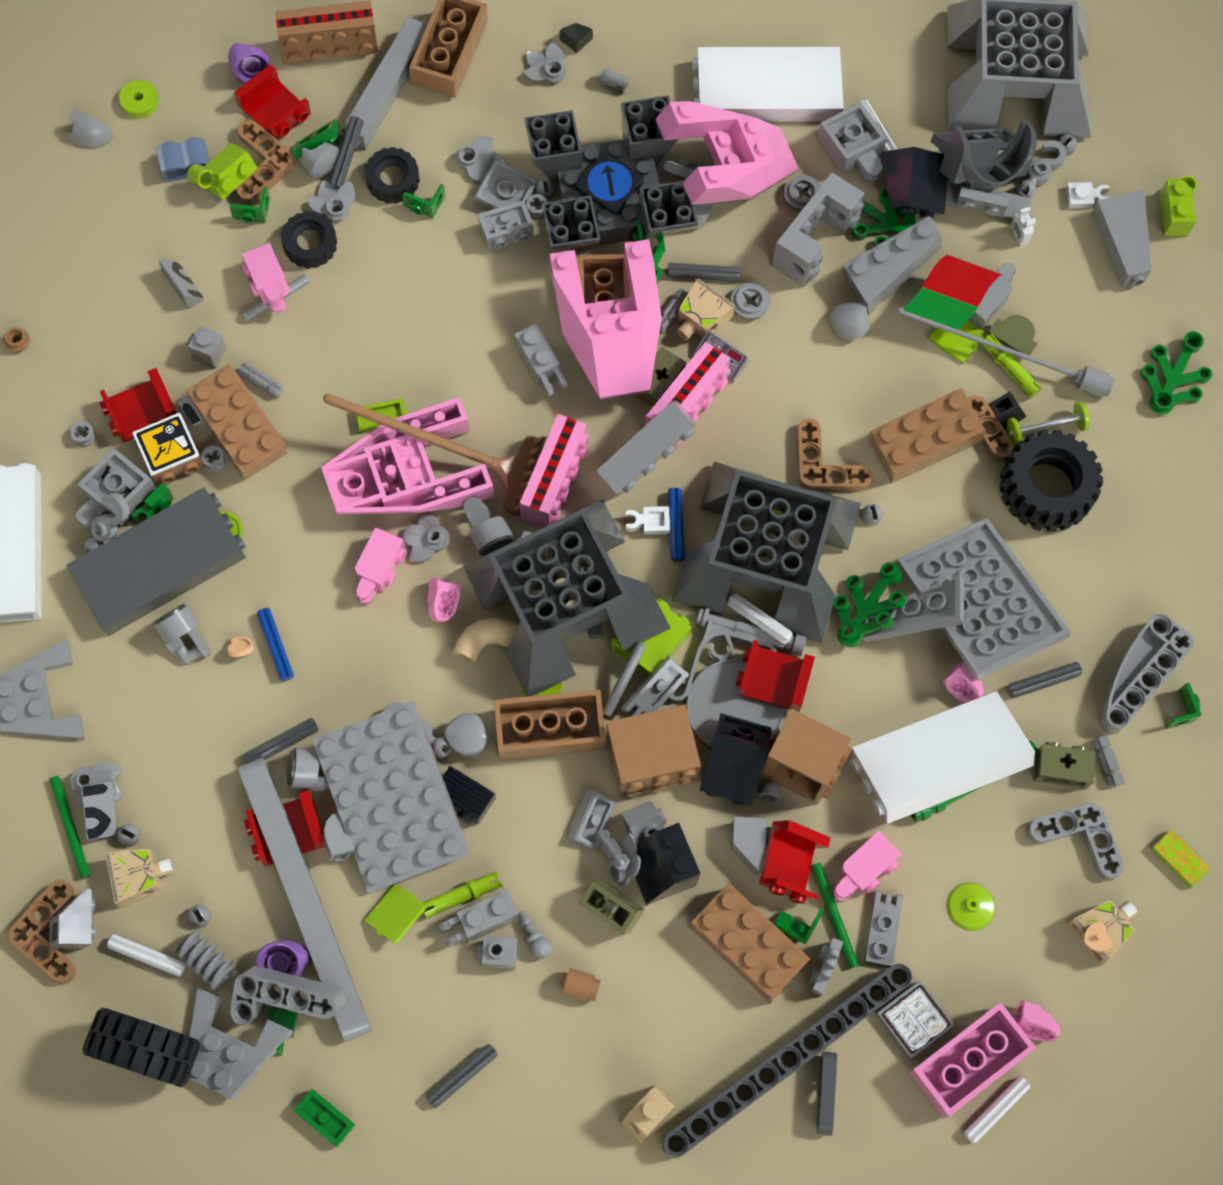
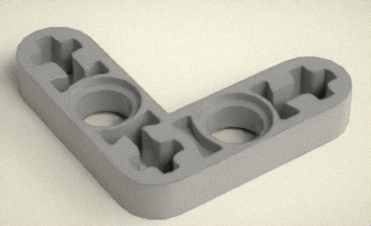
(1089, 830)

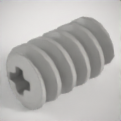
(205, 960)

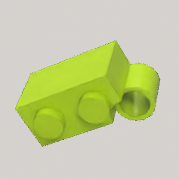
(224, 171)
(1178, 206)

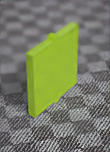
(955, 345)
(395, 914)

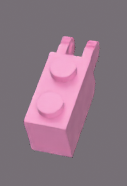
(267, 277)
(378, 563)
(865, 866)

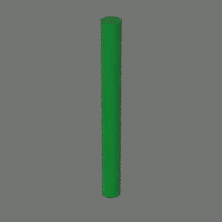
(69, 827)
(834, 915)

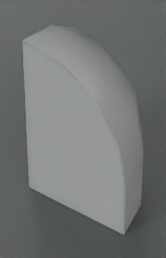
(88, 131)
(336, 840)

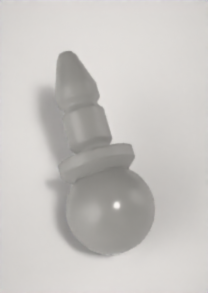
(540, 946)

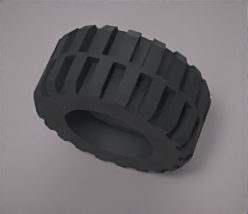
(1068, 456)
(141, 1047)

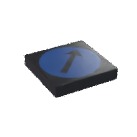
(609, 183)

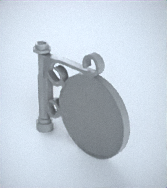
(715, 686)

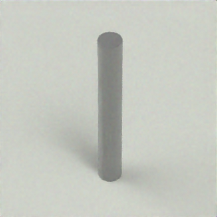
(260, 307)
(624, 679)

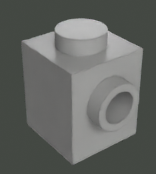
(206, 346)
(643, 821)
(498, 952)

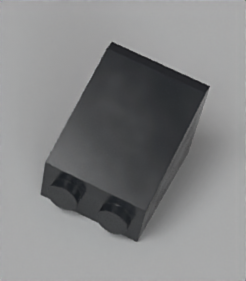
(915, 181)
(735, 759)
(666, 865)

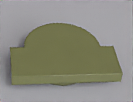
(1015, 333)

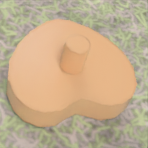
(240, 646)
(1096, 938)

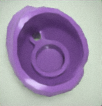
(246, 61)
(278, 956)

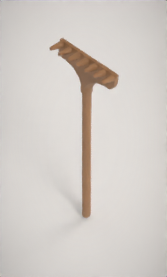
(513, 470)

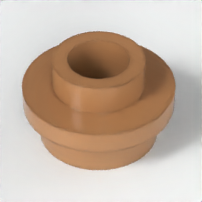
(13, 334)

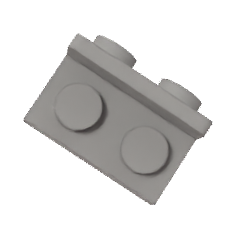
(506, 225)

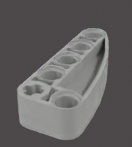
(1142, 662)

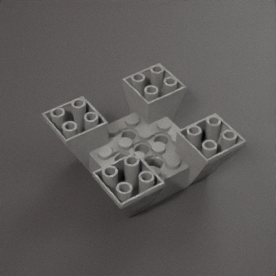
(1020, 53)

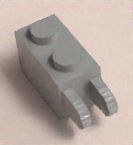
(995, 296)
(539, 358)
(482, 918)

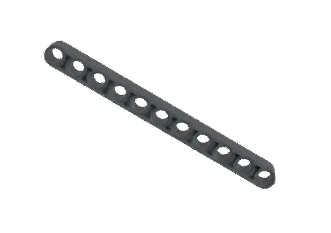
(797, 1049)

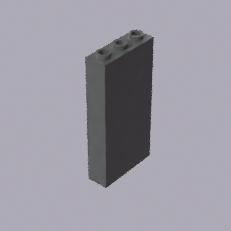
(157, 561)

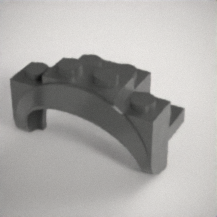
(973, 154)

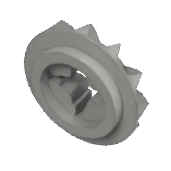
(800, 183)
(750, 291)

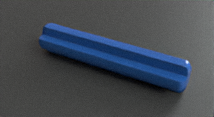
(676, 524)
(275, 644)

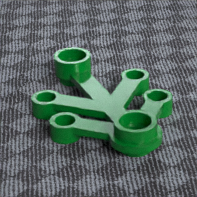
(887, 221)
(1175, 377)
(868, 607)

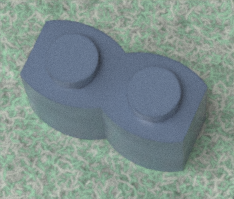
(178, 157)

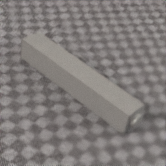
(387, 81)

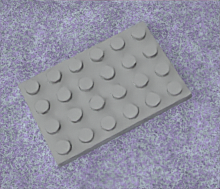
(1002, 604)
(391, 796)

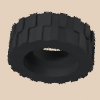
(391, 157)
(303, 222)

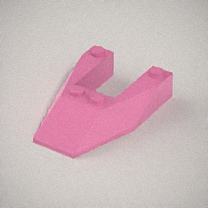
(745, 149)
(612, 337)
(394, 474)

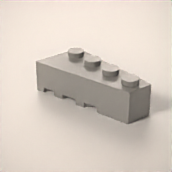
(891, 262)
(647, 448)

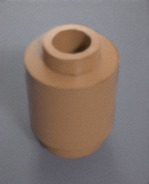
(579, 985)

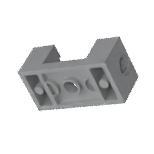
(835, 204)

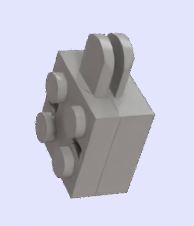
(854, 141)
(110, 476)

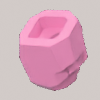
(442, 599)
(963, 684)
(1036, 1022)

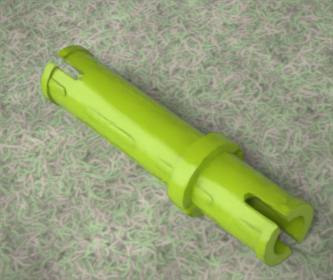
(1013, 368)
(462, 894)

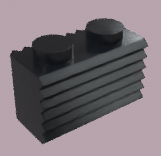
(468, 796)

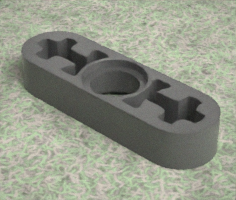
(826, 1093)

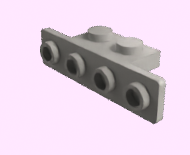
(986, 200)

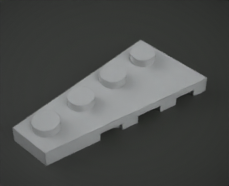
(930, 610)

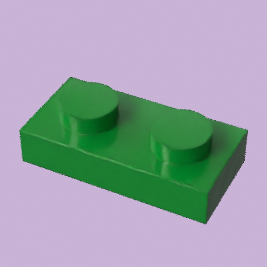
(326, 133)
(324, 1118)

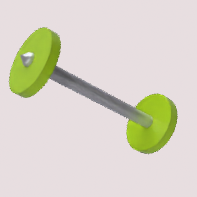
(1080, 416)

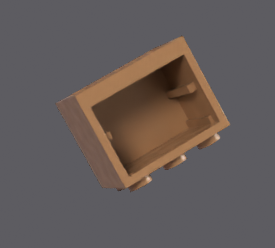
(653, 751)
(807, 757)

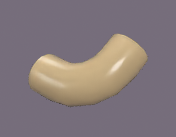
(481, 634)

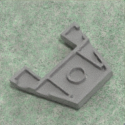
(26, 698)
(224, 1061)

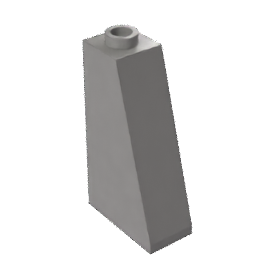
(1125, 235)

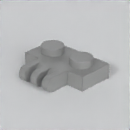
(829, 955)

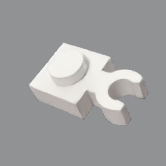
(1083, 195)
(1023, 226)
(653, 520)

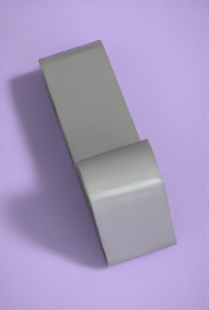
(322, 999)

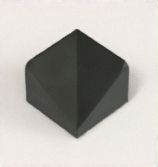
(576, 36)
(1006, 408)

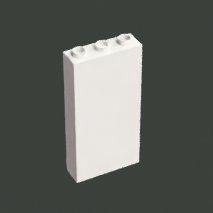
(771, 82)
(20, 543)
(941, 757)

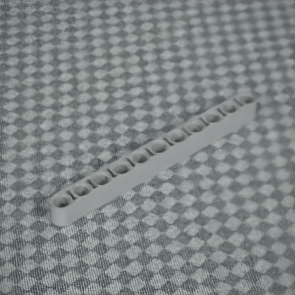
(303, 895)

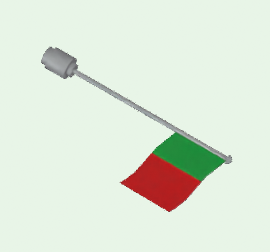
(953, 296)

